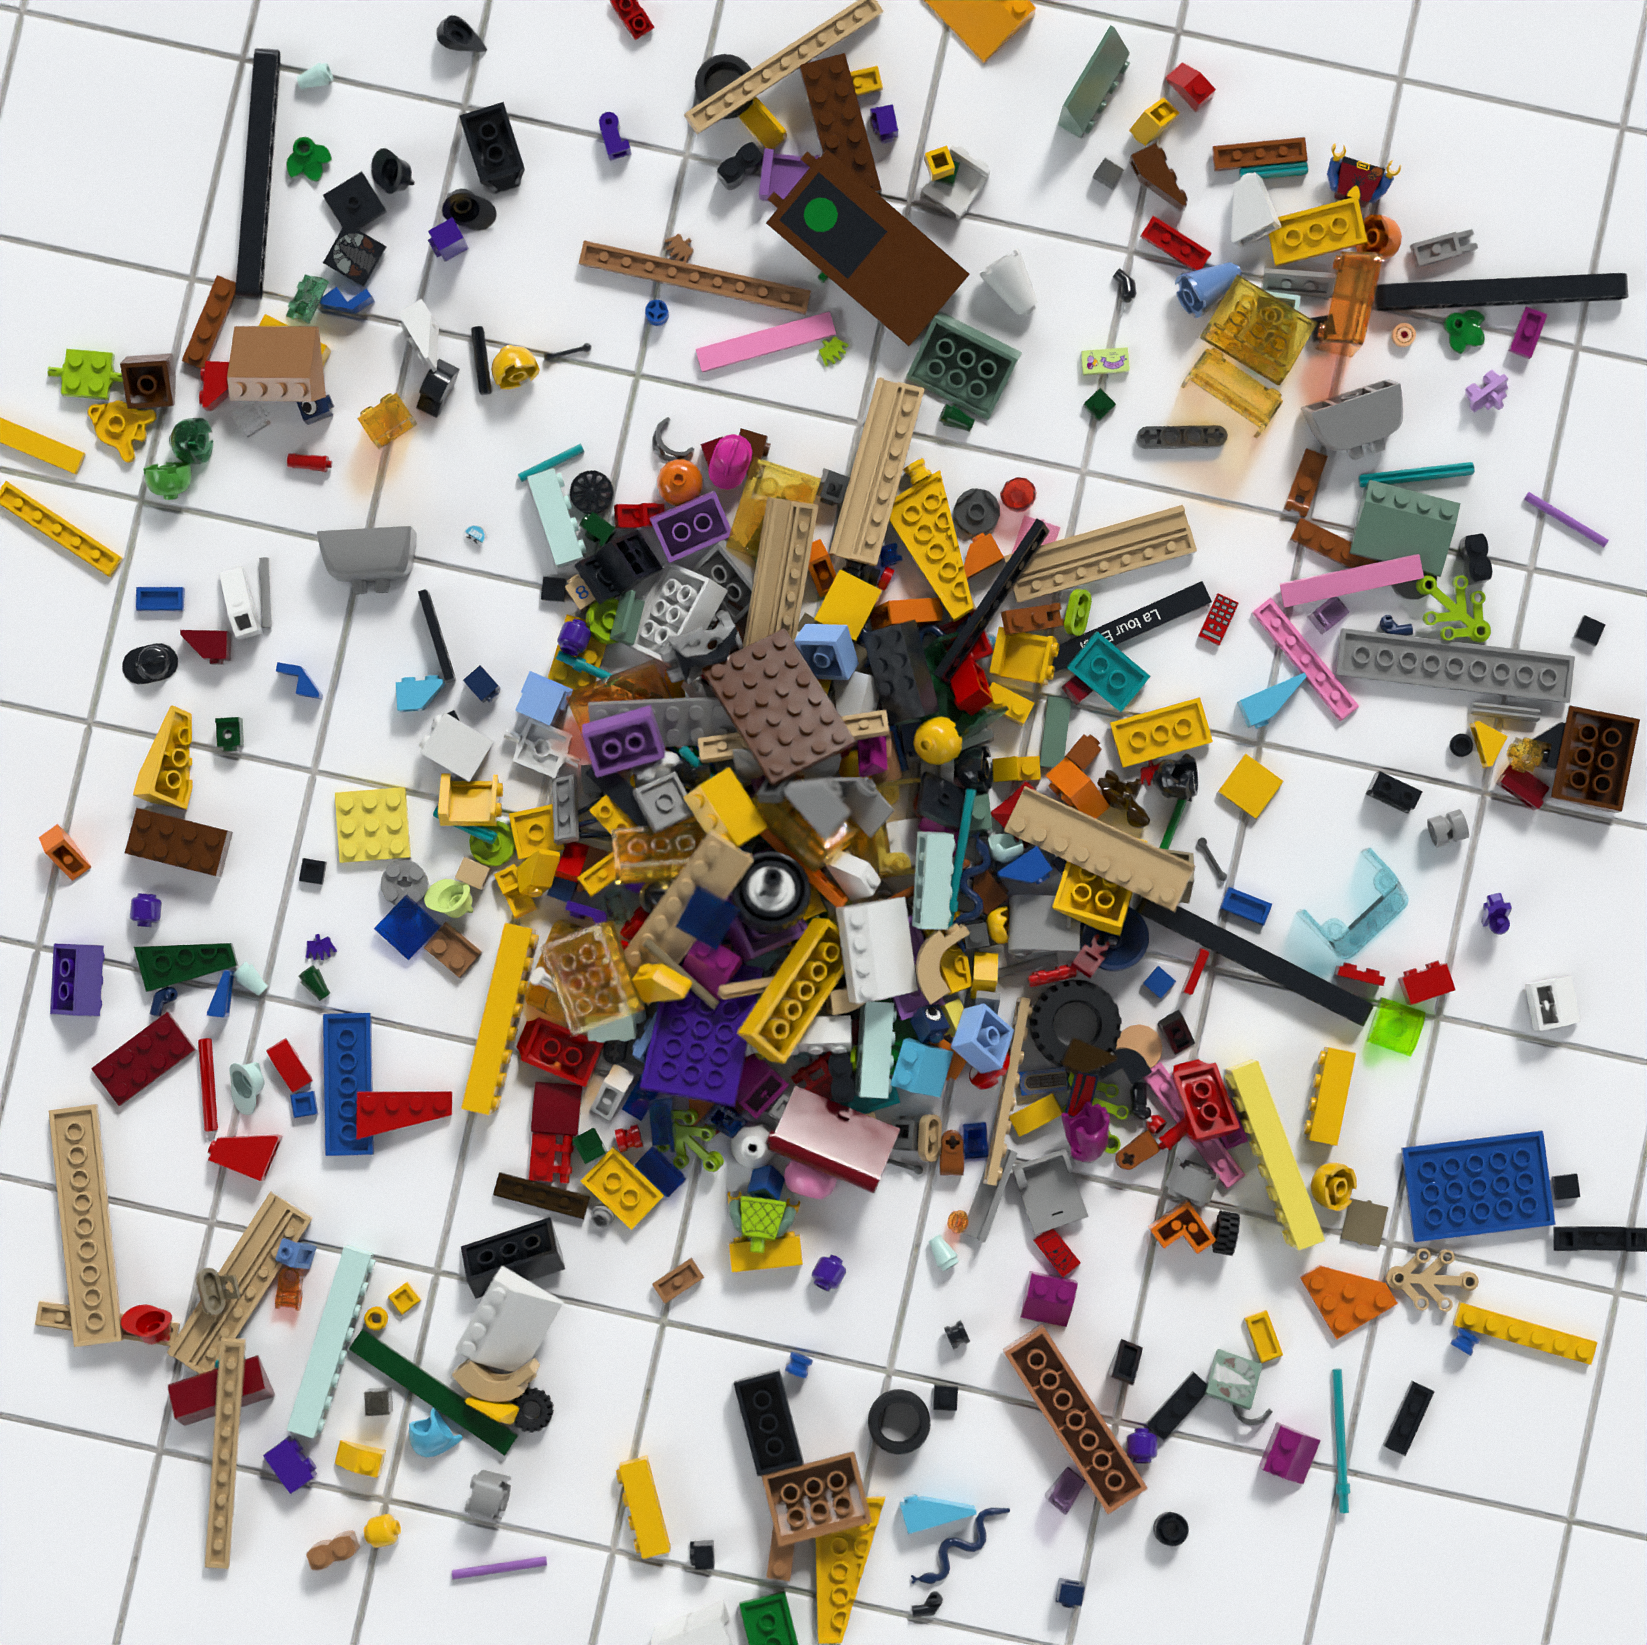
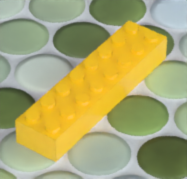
(499, 1018)

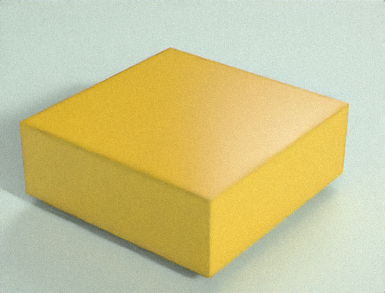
(404, 1298)

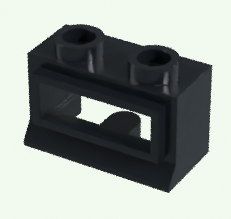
(1393, 792)

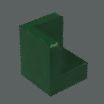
(589, 1145)

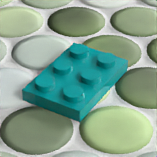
(1108, 671)

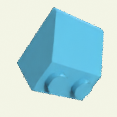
(922, 1068)

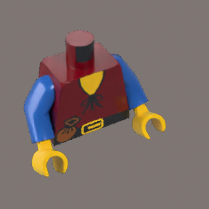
(1356, 178)

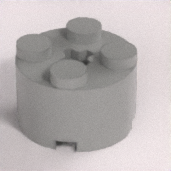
(1192, 1181)
(488, 1496)

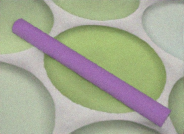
(1566, 519)
(499, 1567)

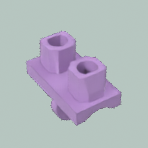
(1490, 395)

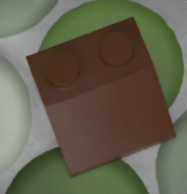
(149, 380)

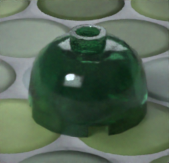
(191, 441)

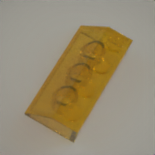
(653, 857)

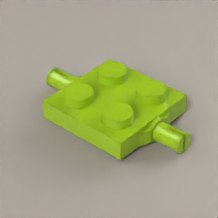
(87, 374)

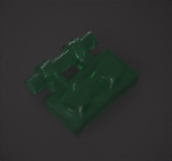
(307, 298)

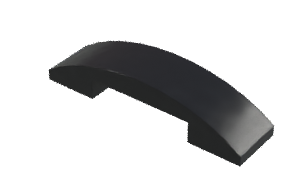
(621, 794)
(1600, 1238)

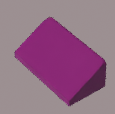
(872, 756)

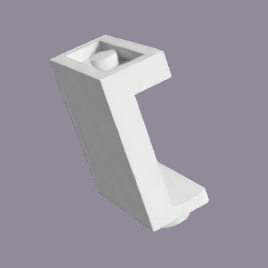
(969, 181)
(455, 746)

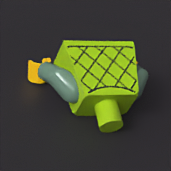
(761, 1218)

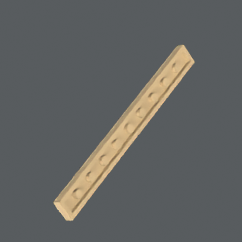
(782, 64)
(225, 1453)

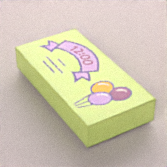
(1105, 361)

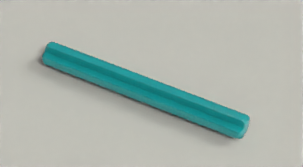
(1418, 474)

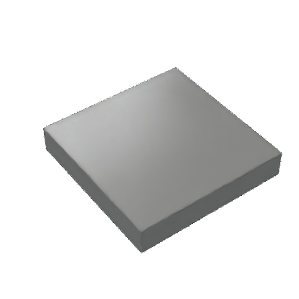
(663, 802)

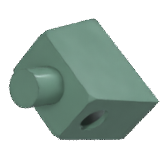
(981, 816)

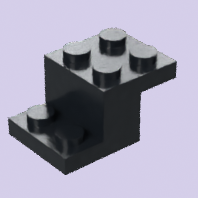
(618, 567)

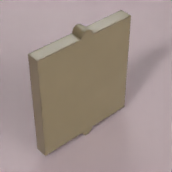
(1364, 1222)

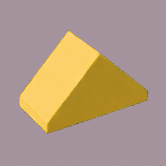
(1488, 742)
(984, 972)

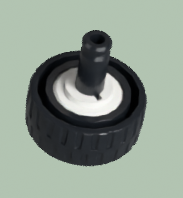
(772, 893)

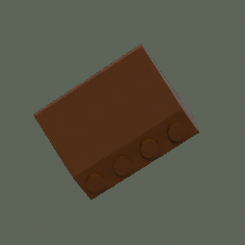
(1595, 759)

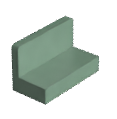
(627, 618)

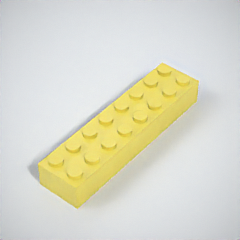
(1275, 1155)

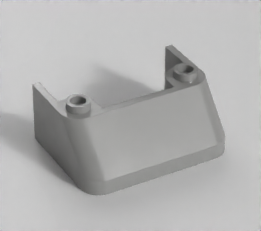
(831, 800)

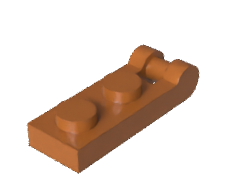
(1305, 481)
(1031, 619)

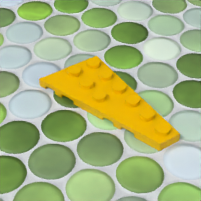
(927, 531)
(839, 1569)

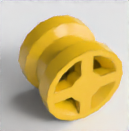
(917, 471)

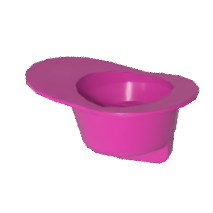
(730, 461)

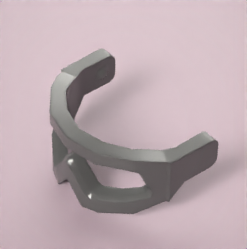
(661, 447)
(1256, 1421)

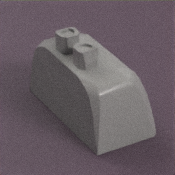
(1357, 418)
(368, 555)

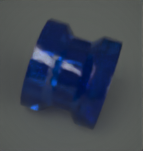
(889, 555)

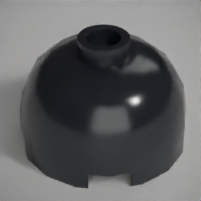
(974, 769)

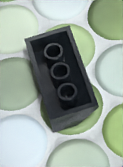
(526, 1251)

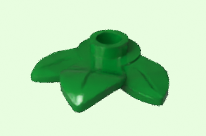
(309, 162)
(1468, 331)

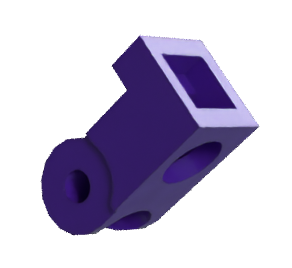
(610, 129)

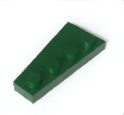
(179, 963)

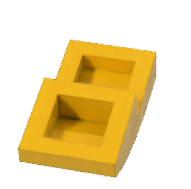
(508, 882)
(1036, 1114)

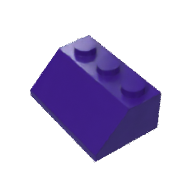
(77, 979)

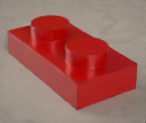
(1369, 976)

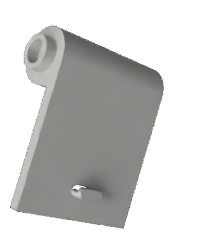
(1039, 927)
(1048, 1188)

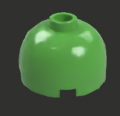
(168, 479)

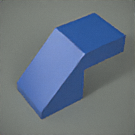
(335, 301)
(305, 684)

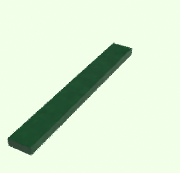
(432, 1391)

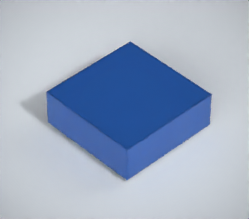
(1159, 982)
(304, 1104)

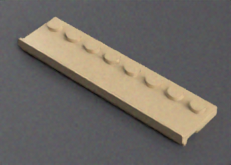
(877, 472)
(1105, 553)
(780, 569)
(1100, 848)
(714, 866)
(255, 1268)

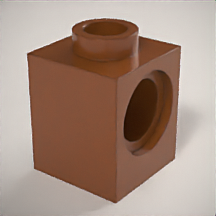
(1084, 751)

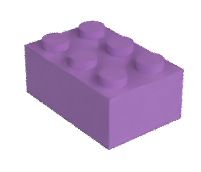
(691, 526)
(623, 741)

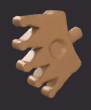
(680, 247)

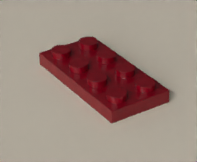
(143, 1058)

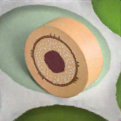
(1403, 335)

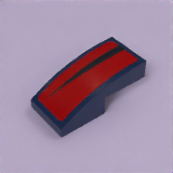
(1081, 1091)

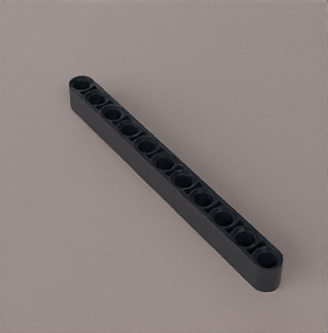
(258, 173)
(1501, 292)
(1258, 960)

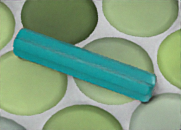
(1277, 170)
(478, 831)

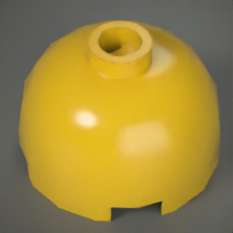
(513, 366)
(937, 741)
(1333, 1185)

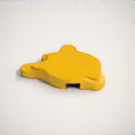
(121, 426)

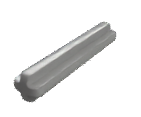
(1505, 711)

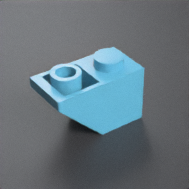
(417, 695)

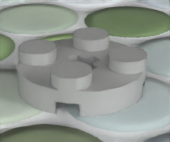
(395, 873)

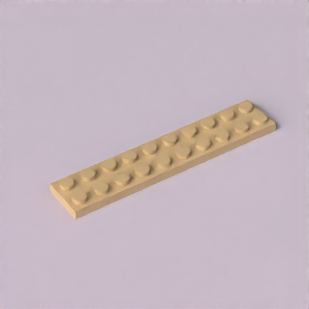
(85, 1225)

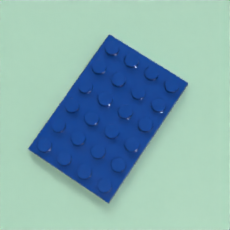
(1478, 1186)

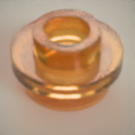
(957, 1221)

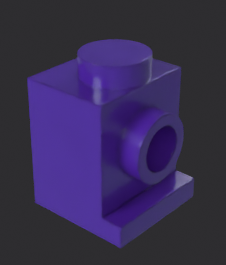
(884, 123)

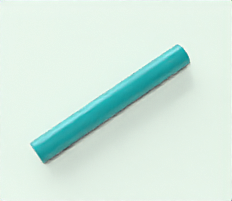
(552, 462)

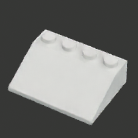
(674, 607)
(876, 950)
(508, 1322)

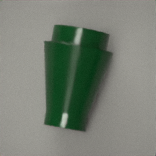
(955, 418)
(314, 982)

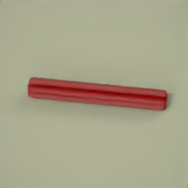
(208, 1084)

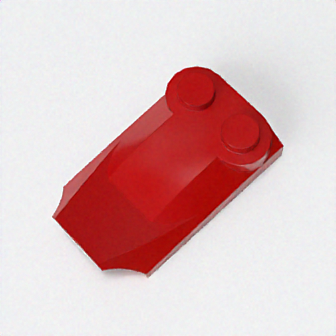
(558, 1052)
(1204, 1100)

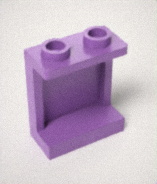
(780, 173)

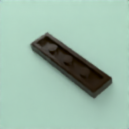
(541, 1195)

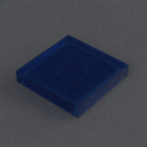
(707, 917)
(407, 927)

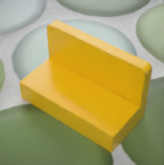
(763, 125)

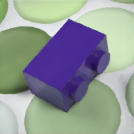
(447, 240)
(290, 1464)

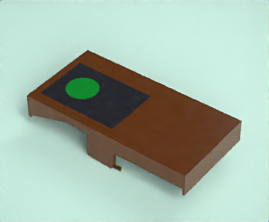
(866, 246)

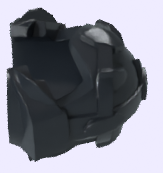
(1177, 778)

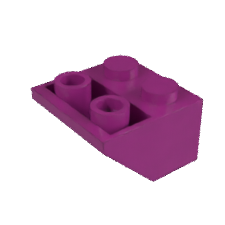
(759, 1086)

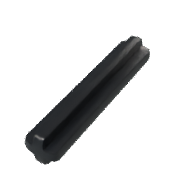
(481, 360)

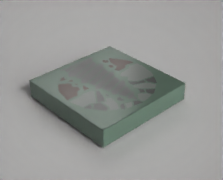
(1233, 1379)

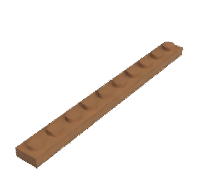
(694, 277)

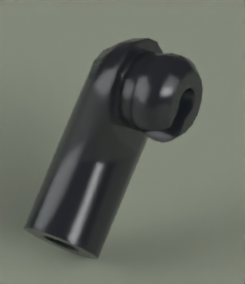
(1128, 284)
(929, 1607)

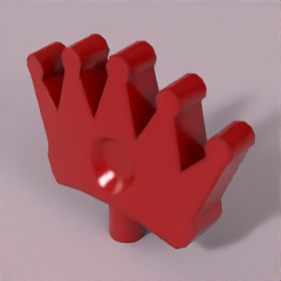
(1147, 772)

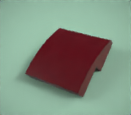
(556, 1108)

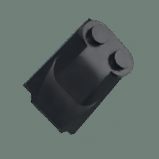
(493, 147)

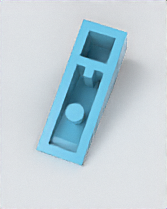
(1266, 703)
(929, 1512)

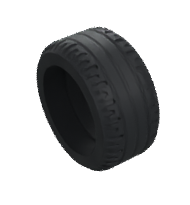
(716, 64)
(910, 1444)

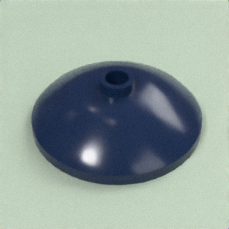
(1130, 944)

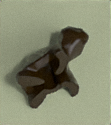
(1123, 797)

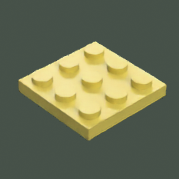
(372, 825)

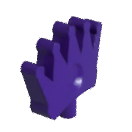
(319, 947)

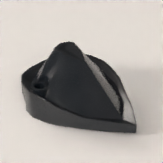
(458, 35)

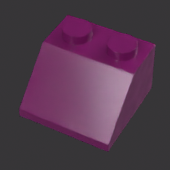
(711, 967)
(1049, 1298)
(1289, 1453)

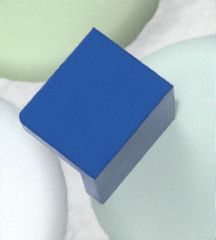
(766, 1183)

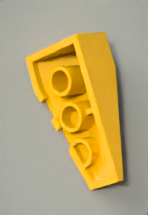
(166, 770)

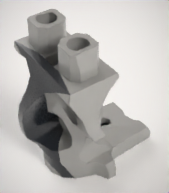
(693, 658)

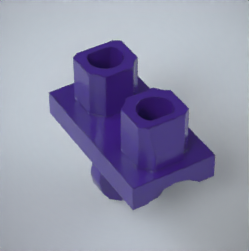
(1496, 914)

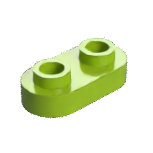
(1077, 612)

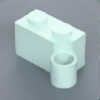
(621, 1029)

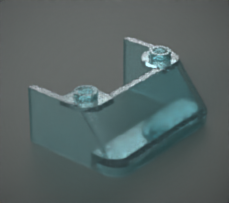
(1349, 940)

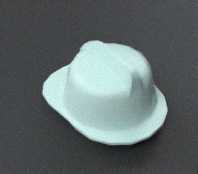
(245, 1085)

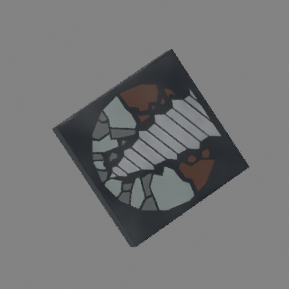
(354, 254)

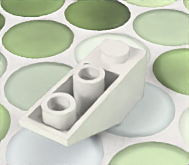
(424, 332)
(239, 604)

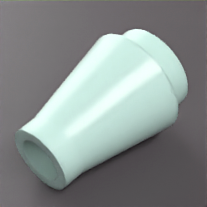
(315, 76)
(249, 978)
(943, 1253)

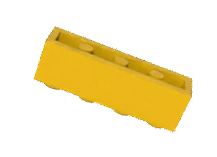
(1330, 1095)
(644, 1507)

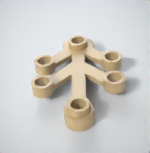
(1427, 1279)

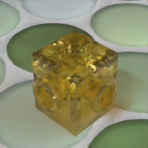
(1521, 747)

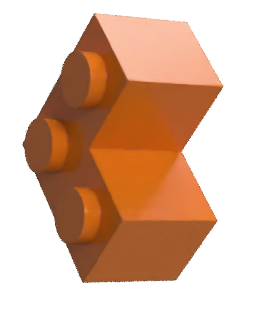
(1076, 789)
(1182, 1222)

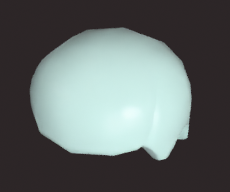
(1004, 847)

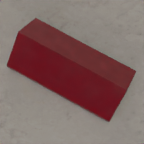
(197, 1396)

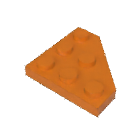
(1346, 1298)

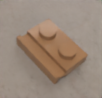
(452, 949)

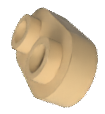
(929, 1137)

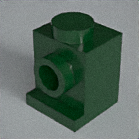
(597, 529)
(234, 724)

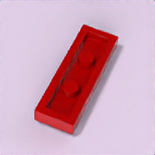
(1175, 244)

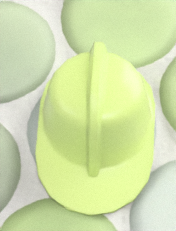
(449, 898)

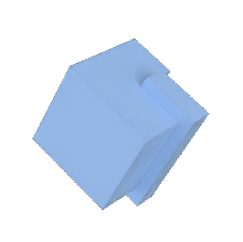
(542, 699)

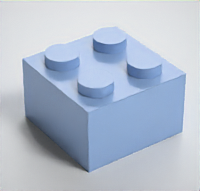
(827, 650)
(982, 1038)

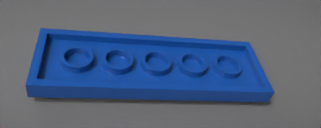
(346, 1071)

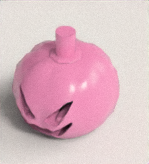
(808, 1181)

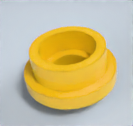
(368, 1318)

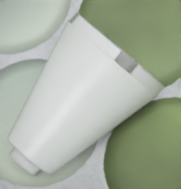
(1012, 282)
(754, 1133)

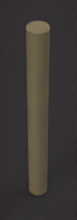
(667, 961)

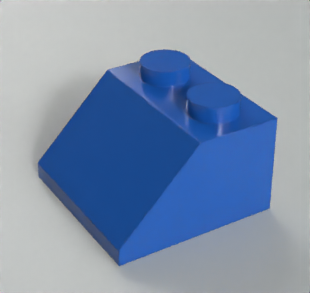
(1027, 868)

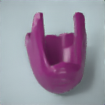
(1087, 1132)

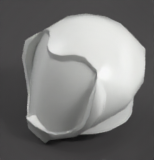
(654, 770)

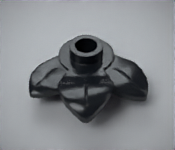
(690, 776)

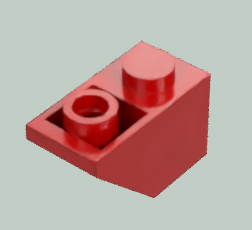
(215, 384)

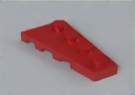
(394, 1110)

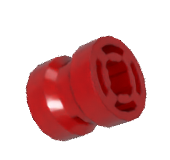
(628, 1138)

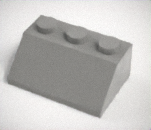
(731, 571)

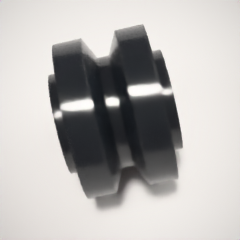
(1181, 1532)

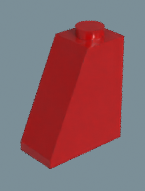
(245, 1154)

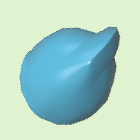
(431, 1435)

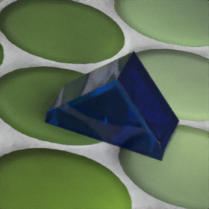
(638, 1101)
(724, 1119)
(975, 1139)

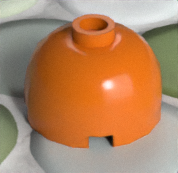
(1382, 236)
(679, 482)

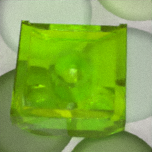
(1396, 1027)

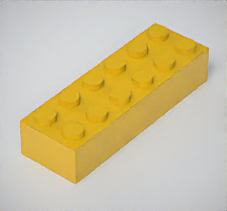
(796, 992)

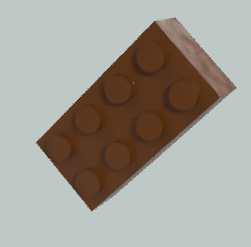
(178, 842)

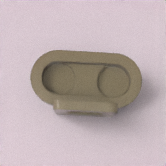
(213, 1290)

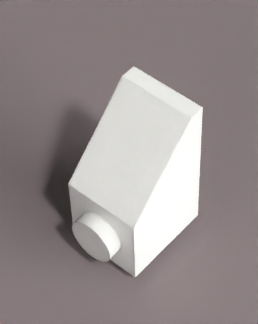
(853, 875)
(612, 1091)

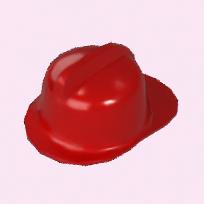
(148, 1323)

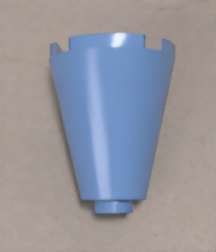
(1205, 287)

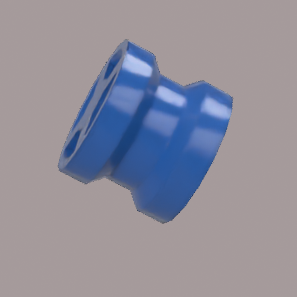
(656, 308)
(1465, 1341)
(798, 1365)

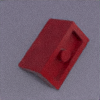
(1523, 787)

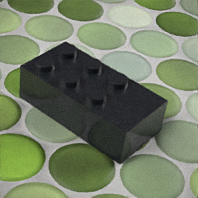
(901, 672)
(768, 1422)

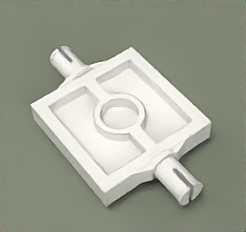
(542, 748)

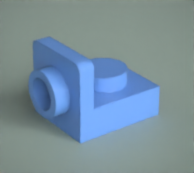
(296, 1254)

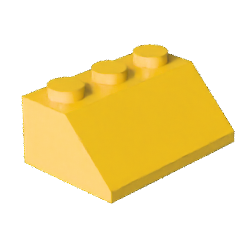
(726, 809)

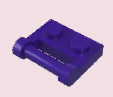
(581, 911)

